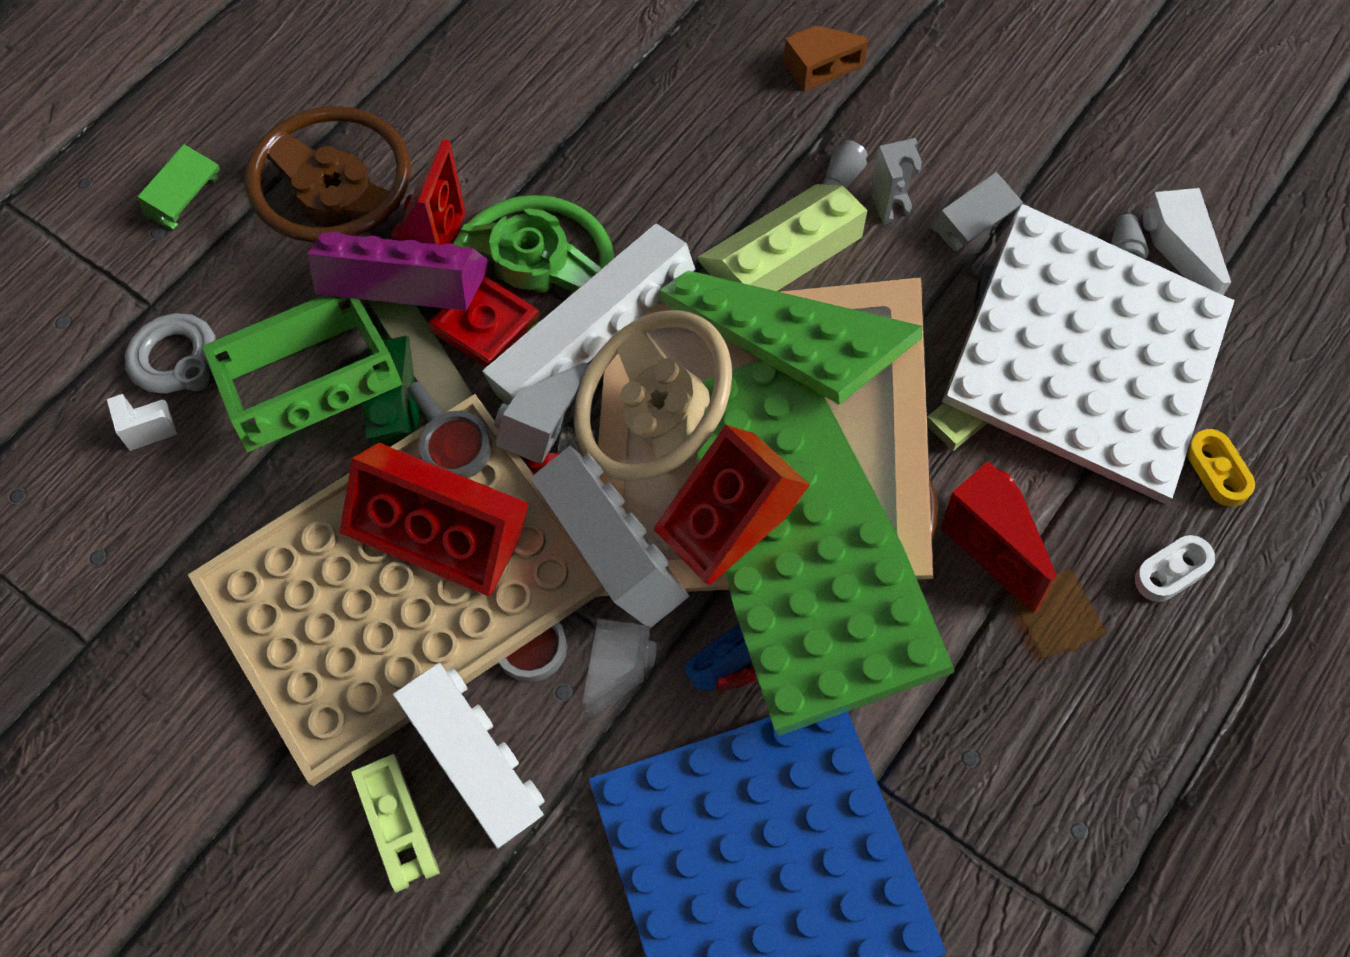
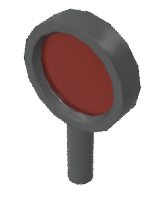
(452, 438)

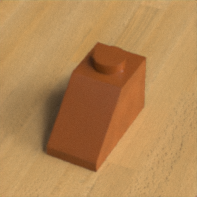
(823, 55)

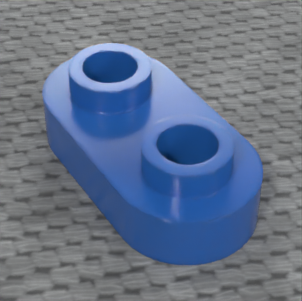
(718, 659)

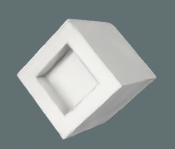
(141, 425)

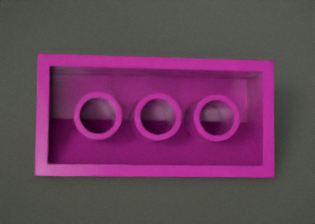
(396, 270)

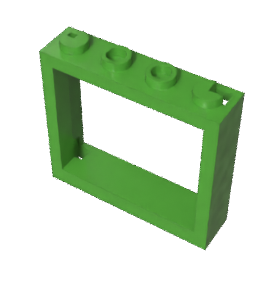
(315, 400)

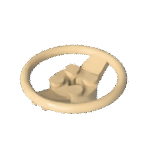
(661, 400)

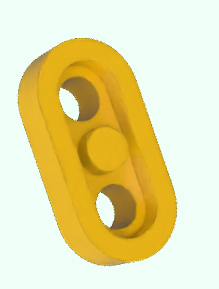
(1222, 469)

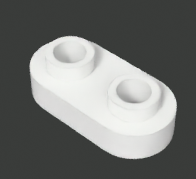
(1172, 570)

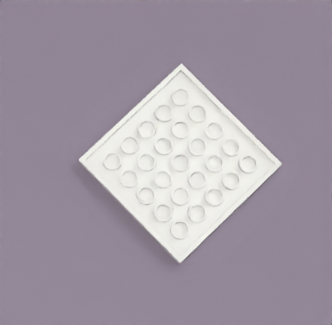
(1091, 353)

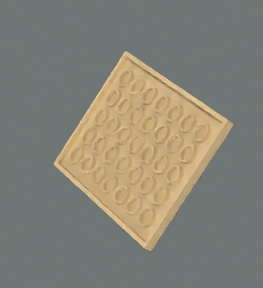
(344, 626)

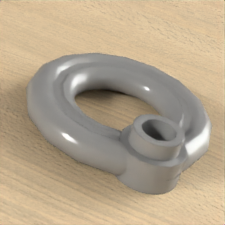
(189, 373)

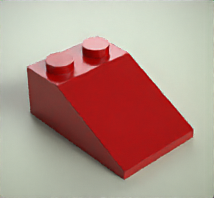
(437, 204)
(729, 503)
(997, 531)

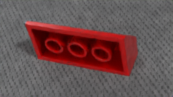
(431, 517)

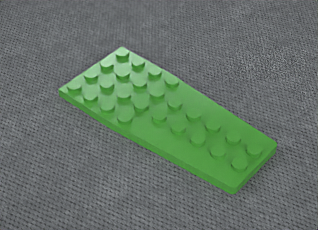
(830, 589)

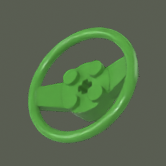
(551, 256)

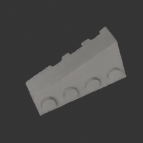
(609, 538)

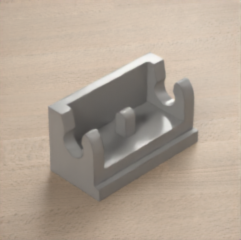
(893, 177)
(976, 211)

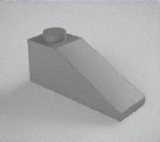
(538, 414)

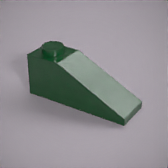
(393, 413)

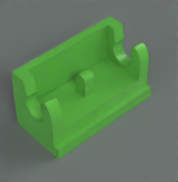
(176, 186)

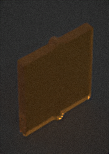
(1063, 619)

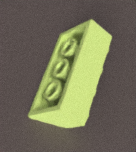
(789, 239)

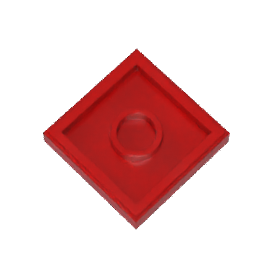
(488, 326)

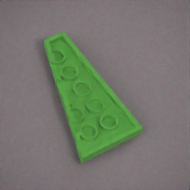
(807, 339)

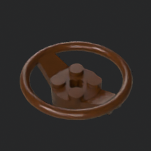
(327, 181)

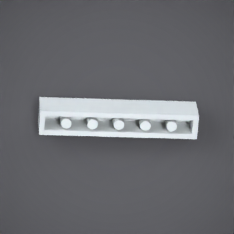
(592, 313)

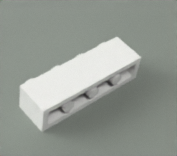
(469, 755)

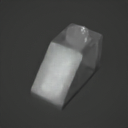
(616, 663)

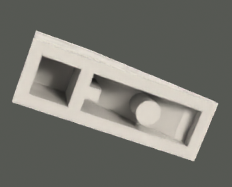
(1186, 237)

